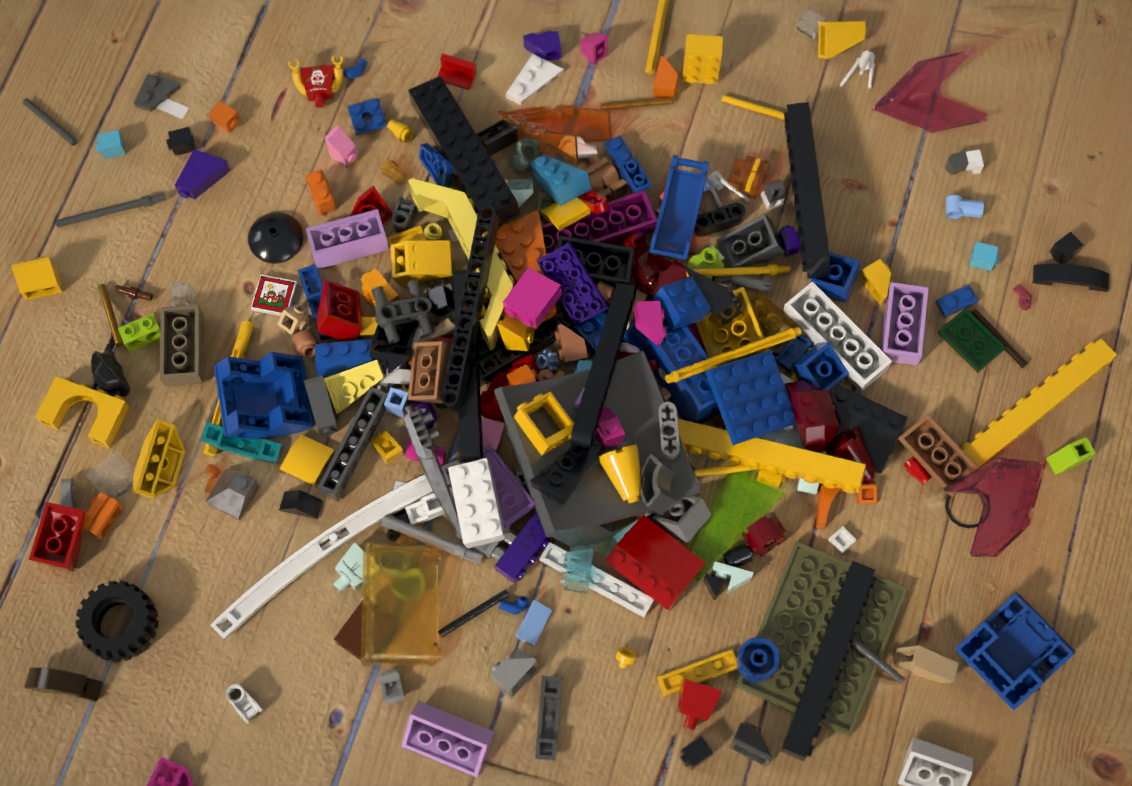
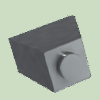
(321, 405)

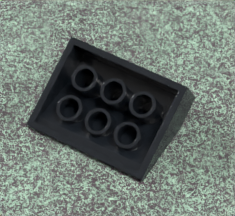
(875, 423)

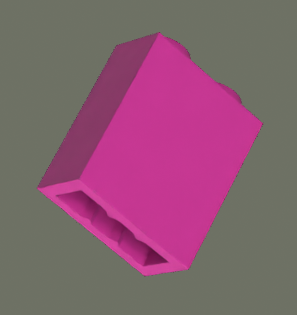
(532, 298)

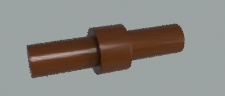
(133, 292)

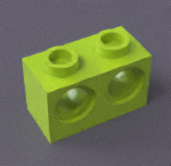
(140, 332)

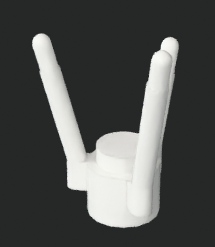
(865, 62)
(718, 182)

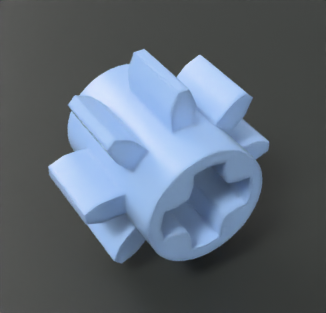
(548, 360)

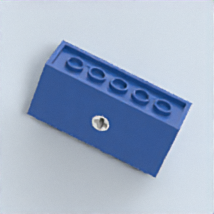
(678, 350)

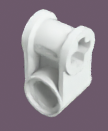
(245, 705)

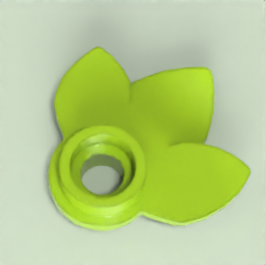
(700, 261)

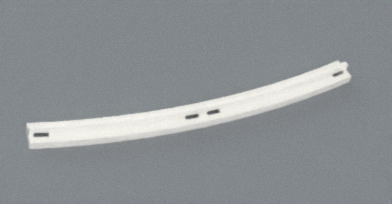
(312, 553)

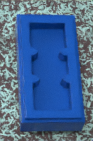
(792, 351)

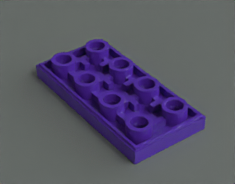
(579, 291)

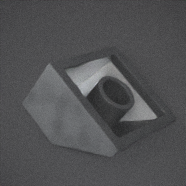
(233, 493)

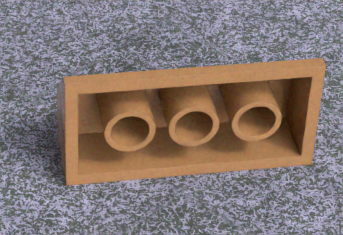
(937, 452)

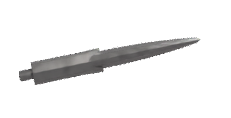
(423, 445)

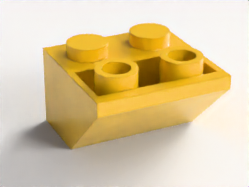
(37, 278)

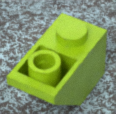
(1071, 456)

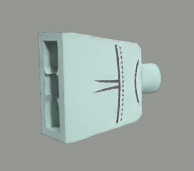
(350, 569)

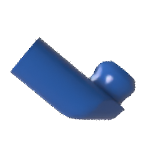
(355, 71)
(515, 607)

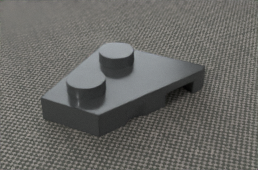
(154, 92)

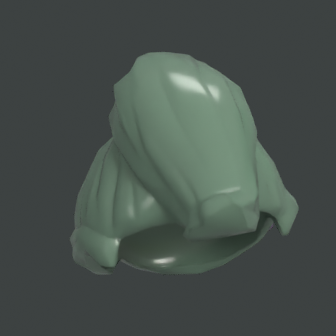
(525, 152)

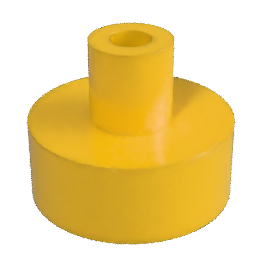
(625, 657)

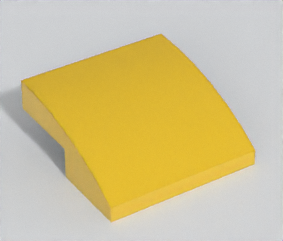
(565, 214)
(307, 459)

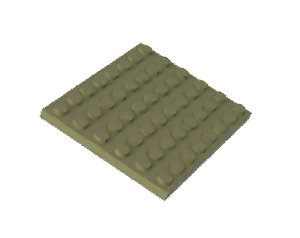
(798, 623)

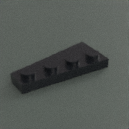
(566, 472)

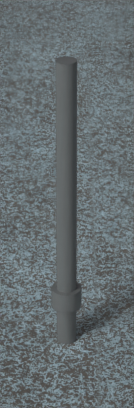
(145, 201)

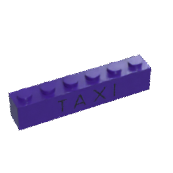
(523, 551)

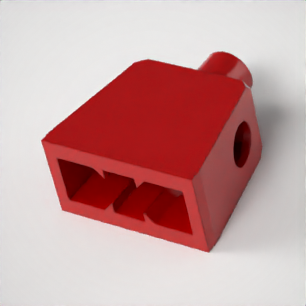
(696, 702)

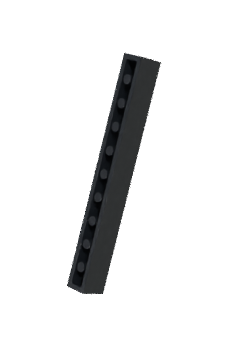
(828, 661)

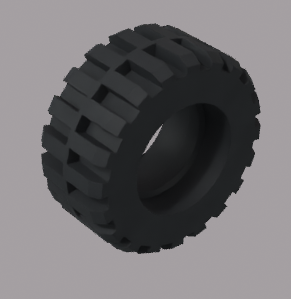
(99, 603)

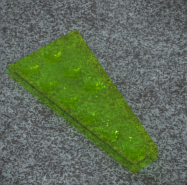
(735, 509)

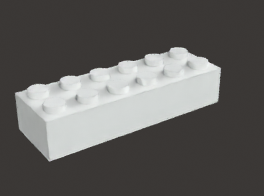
(825, 322)

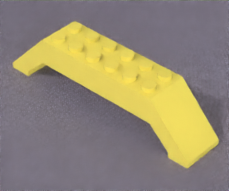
(462, 217)

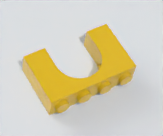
(65, 393)

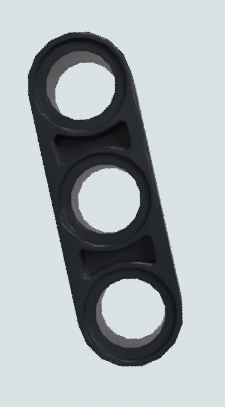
(725, 213)

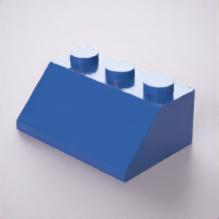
(341, 356)

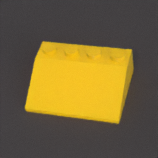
(734, 334)

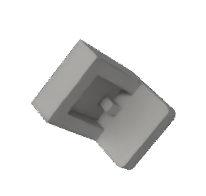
(391, 686)

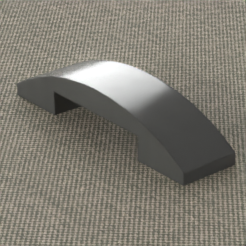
(548, 718)

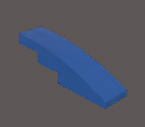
(313, 289)

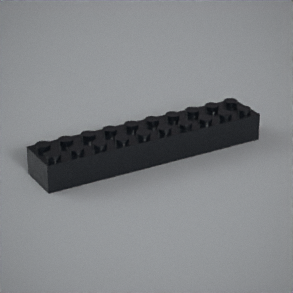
(462, 148)
(806, 191)

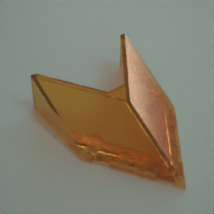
(562, 125)

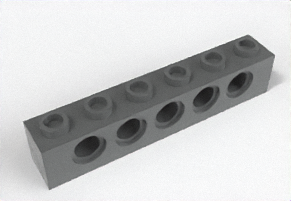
(353, 445)

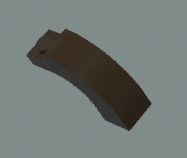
(63, 682)

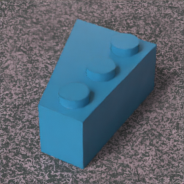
(559, 179)

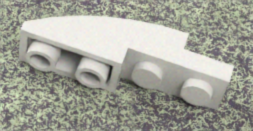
(425, 509)

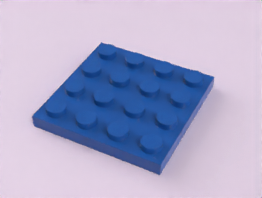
(751, 397)

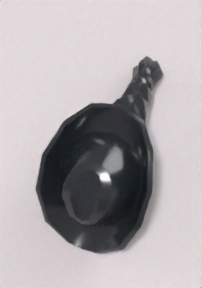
(108, 372)

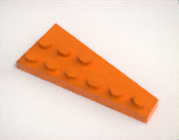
(521, 245)

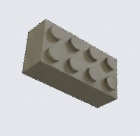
(181, 345)

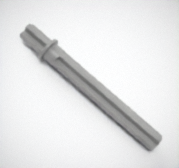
(432, 539)

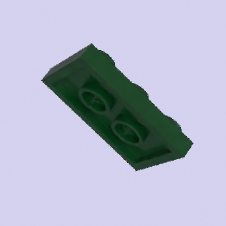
(971, 340)

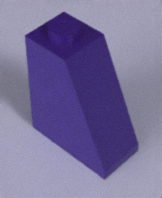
(200, 174)

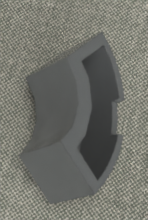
(657, 484)

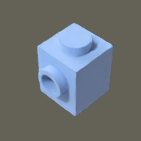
(396, 402)

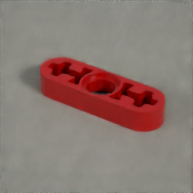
(596, 202)

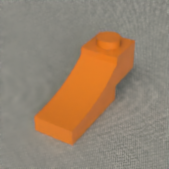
(825, 498)

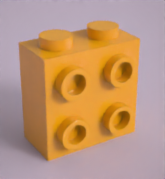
(372, 280)

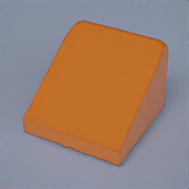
(867, 493)

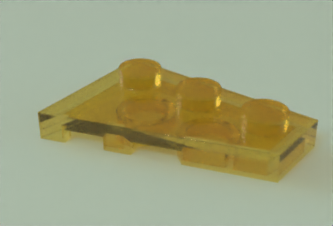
(770, 316)

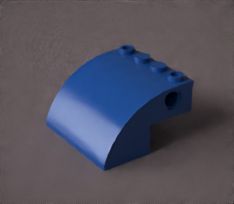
(263, 396)
(1015, 651)

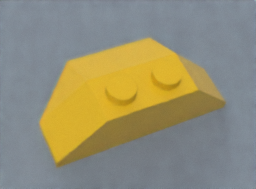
(159, 460)

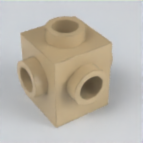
(294, 319)

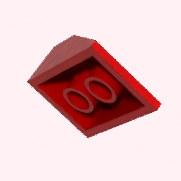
(339, 312)
(58, 537)

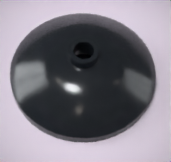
(278, 246)

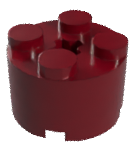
(765, 534)

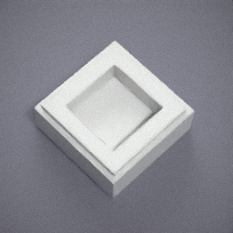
(842, 539)

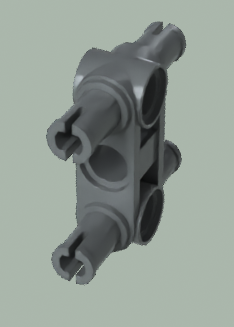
(403, 311)

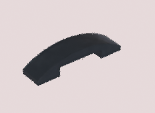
(1071, 274)

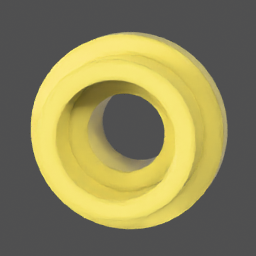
(435, 228)

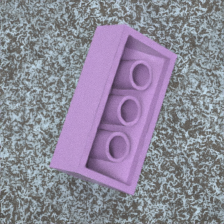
(347, 239)
(447, 738)

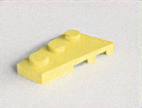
(353, 383)

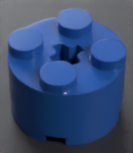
(753, 649)

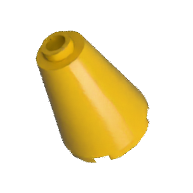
(624, 472)

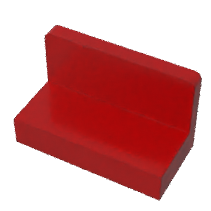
(457, 71)

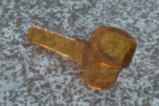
(213, 472)

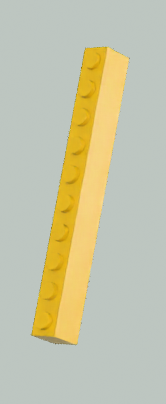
(1039, 403)
(773, 457)

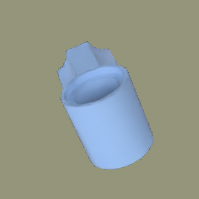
(958, 207)

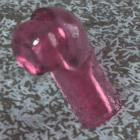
(1025, 298)

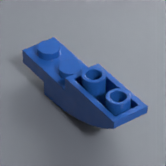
(627, 165)

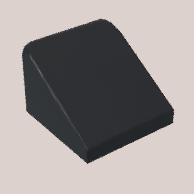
(713, 585)

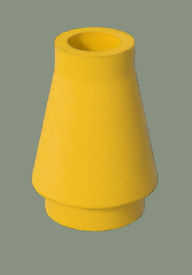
(401, 131)

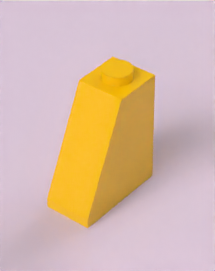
(839, 36)

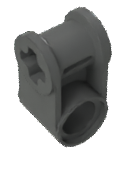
(404, 211)

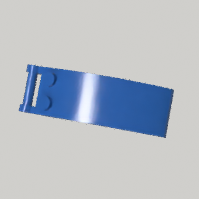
(679, 209)

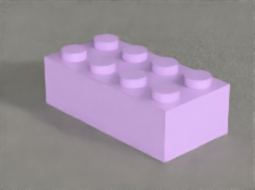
(904, 323)

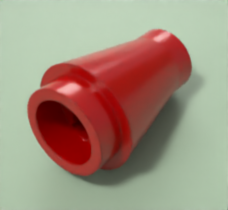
(915, 469)

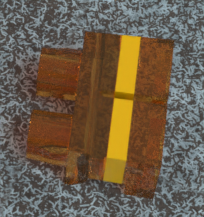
(751, 176)

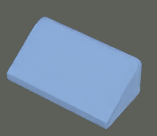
(533, 623)

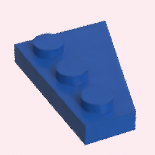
(436, 165)

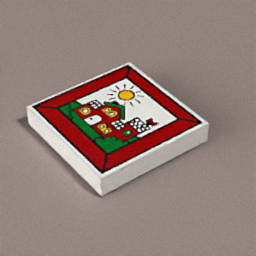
(273, 295)

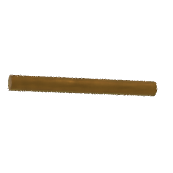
(637, 103)
(110, 315)

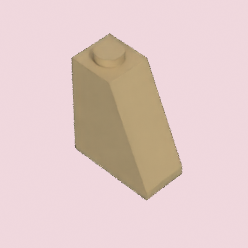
(925, 664)

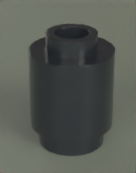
(738, 556)

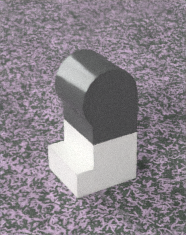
(965, 161)
(773, 192)

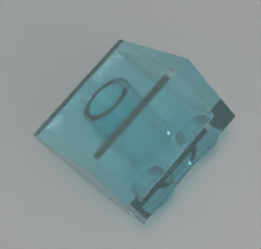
(579, 568)

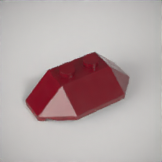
(813, 415)

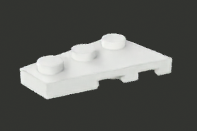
(532, 78)

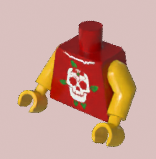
(318, 82)

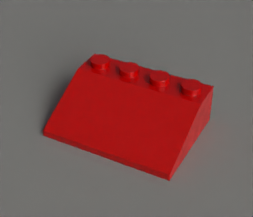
(655, 562)

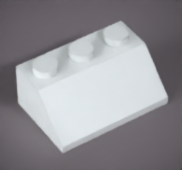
(934, 766)

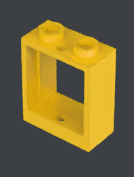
(558, 415)

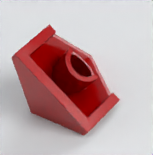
(371, 201)

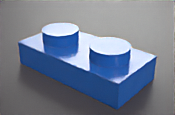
(956, 301)

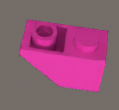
(649, 320)

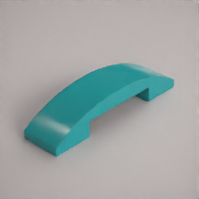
(250, 448)

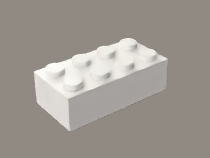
(477, 503)

